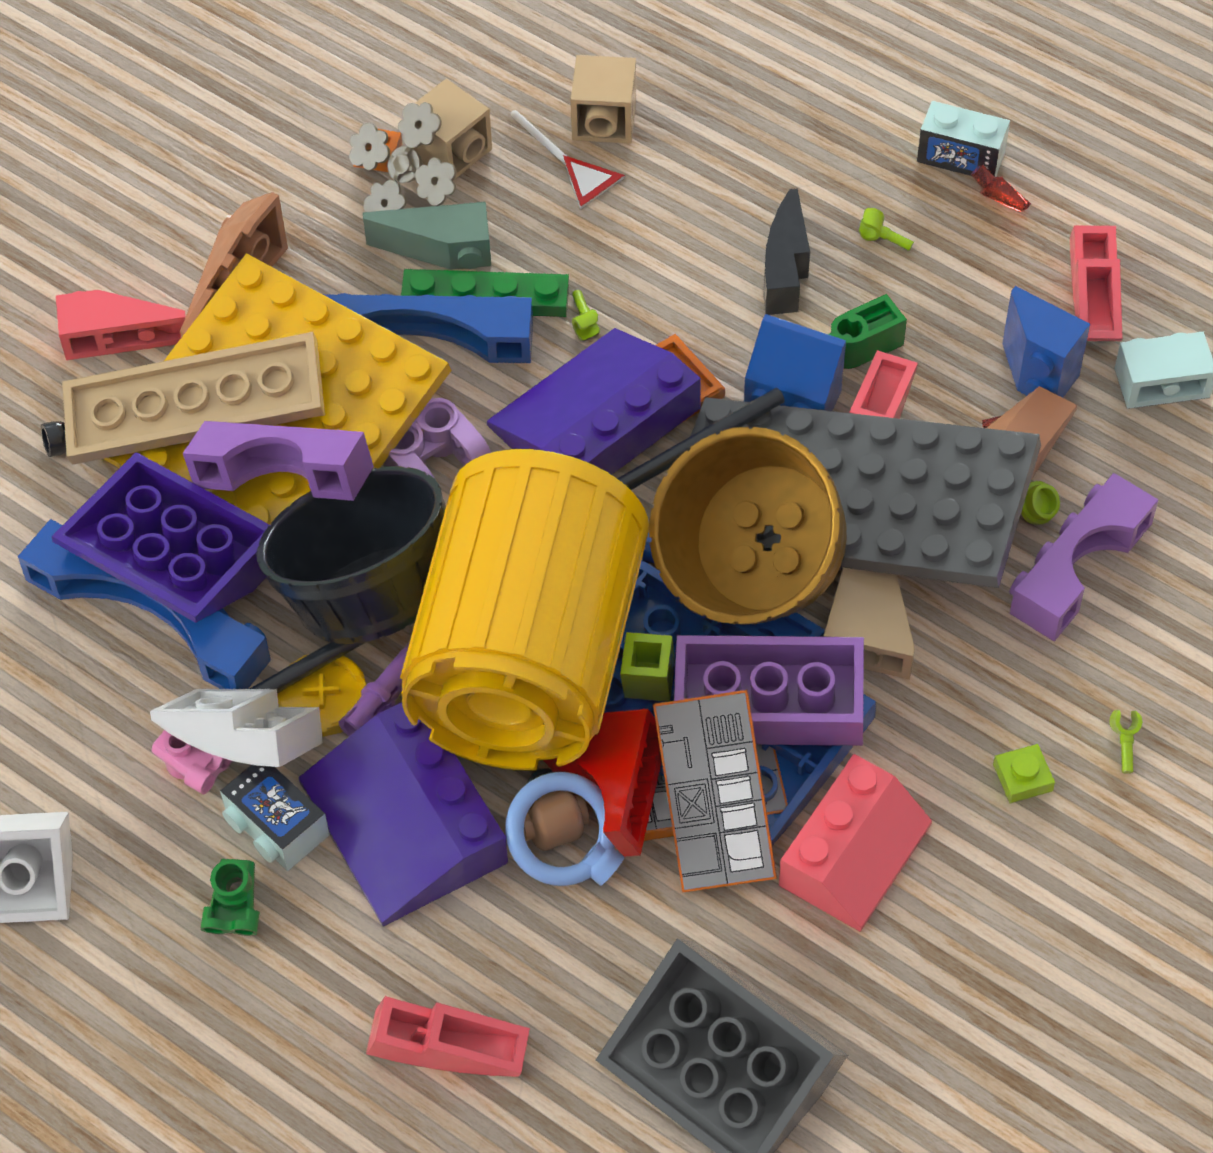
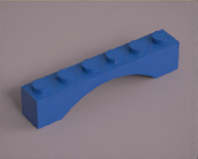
(489, 326)
(225, 649)

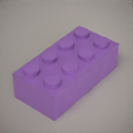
(795, 685)

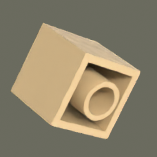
(603, 99)
(464, 127)

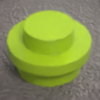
(1040, 503)

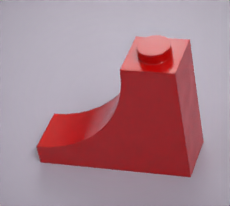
(626, 767)

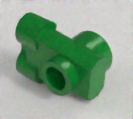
(234, 909)

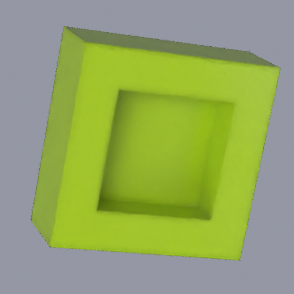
(1023, 773)

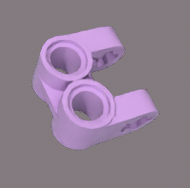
(438, 433)

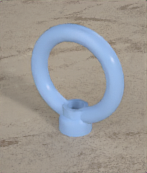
(600, 860)

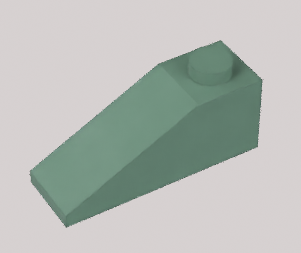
(438, 235)

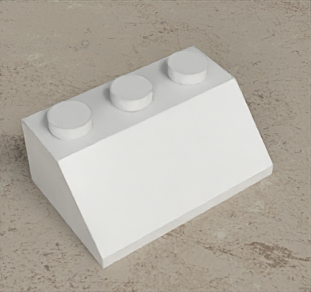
(35, 867)

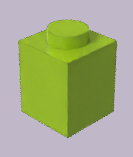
(648, 666)

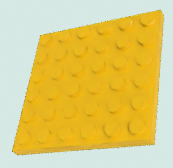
(367, 373)

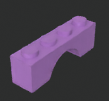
(233, 453)
(1111, 520)

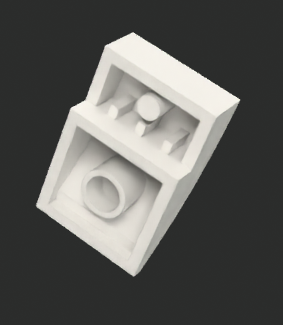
(241, 725)

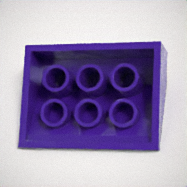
(603, 403)
(167, 539)
(404, 815)

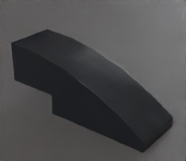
(786, 257)

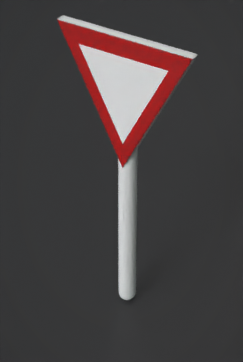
(587, 179)

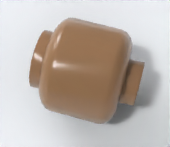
(556, 820)

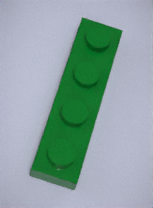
(547, 291)

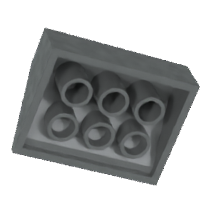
(720, 1054)

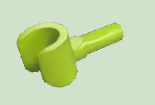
(872, 228)
(586, 323)
(1126, 737)

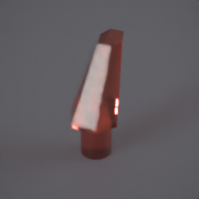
(999, 189)

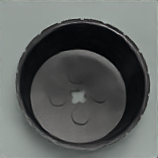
(357, 563)

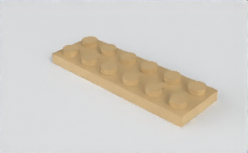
(172, 398)

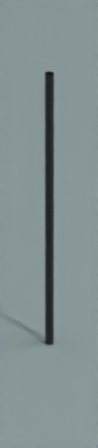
(632, 479)

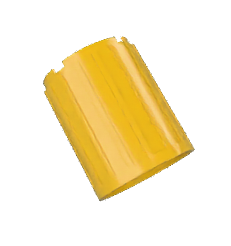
(524, 608)

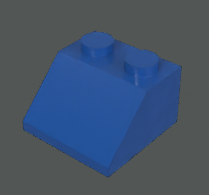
(1043, 344)
(798, 362)

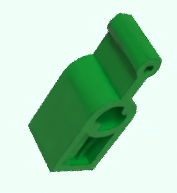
(870, 328)

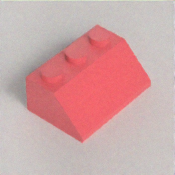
(854, 843)

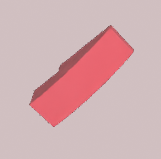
(1097, 281)
(885, 386)
(447, 1039)

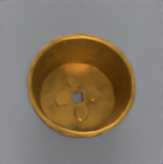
(718, 504)

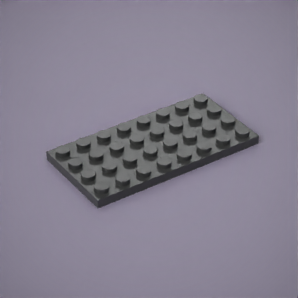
(912, 491)

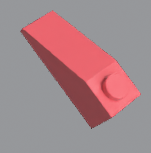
(111, 323)

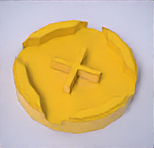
(331, 689)

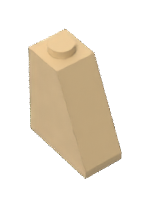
(873, 608)

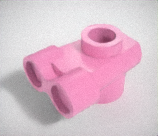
(189, 763)

